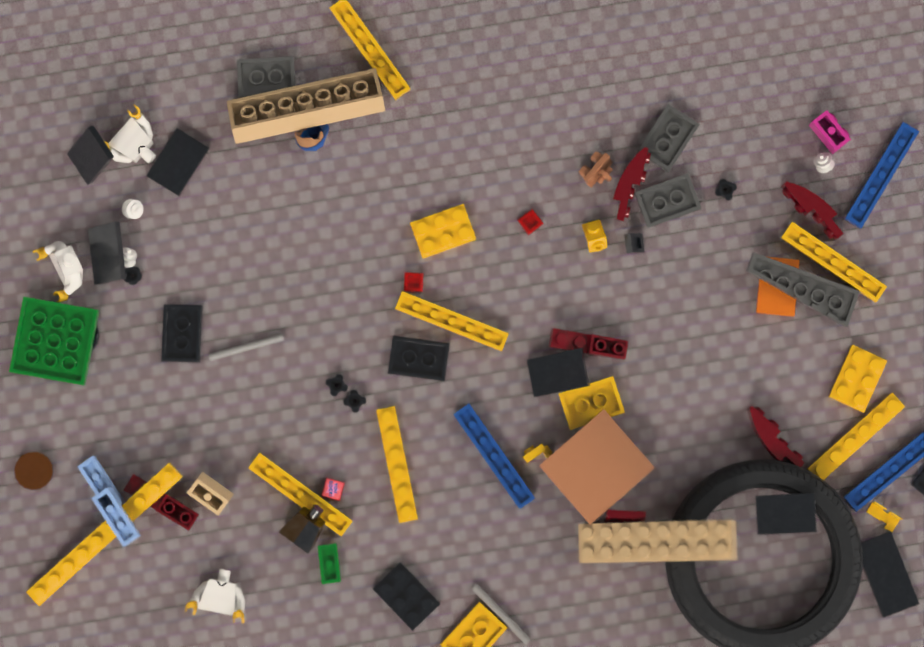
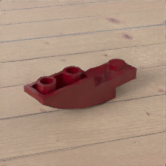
(632, 175)
(808, 201)
(591, 344)
(767, 433)
(165, 505)

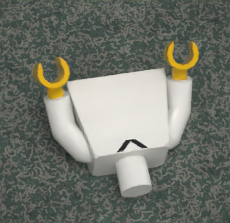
(133, 140)
(66, 265)
(219, 597)

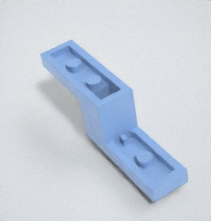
(109, 501)

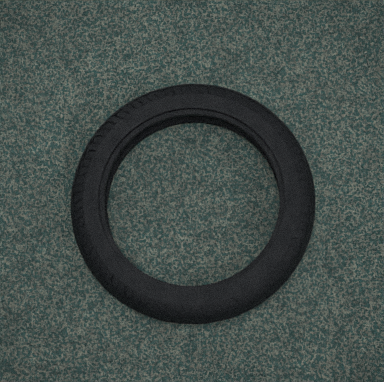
(845, 551)

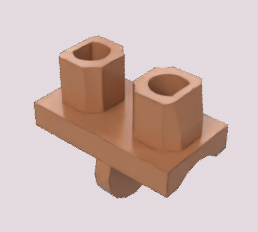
(599, 171)

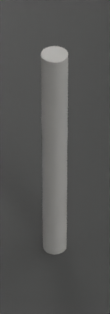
(245, 347)
(501, 614)

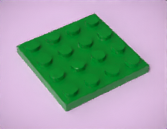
(54, 341)

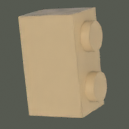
(210, 493)

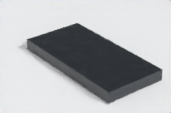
(887, 575)

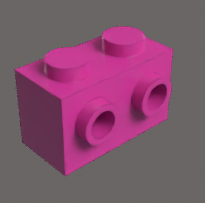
(830, 132)

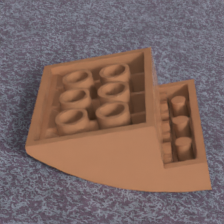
(596, 466)

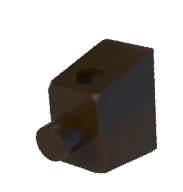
(304, 528)

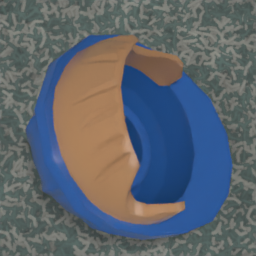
(312, 138)

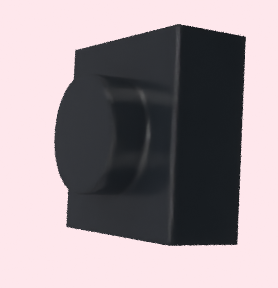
(634, 243)

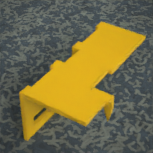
(879, 514)

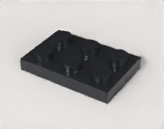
(406, 596)

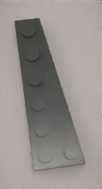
(812, 290)

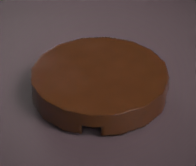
(33, 470)

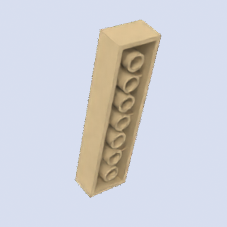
(305, 106)
(658, 541)

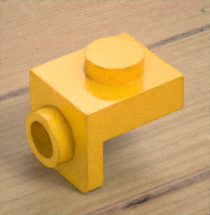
(595, 236)
(533, 452)

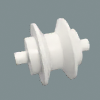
(824, 162)
(132, 208)
(129, 257)

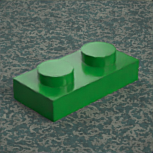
(329, 563)

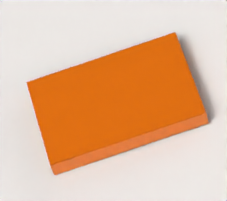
(772, 300)

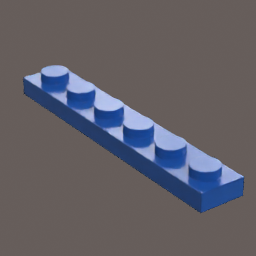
(881, 175)
(494, 456)
(886, 473)

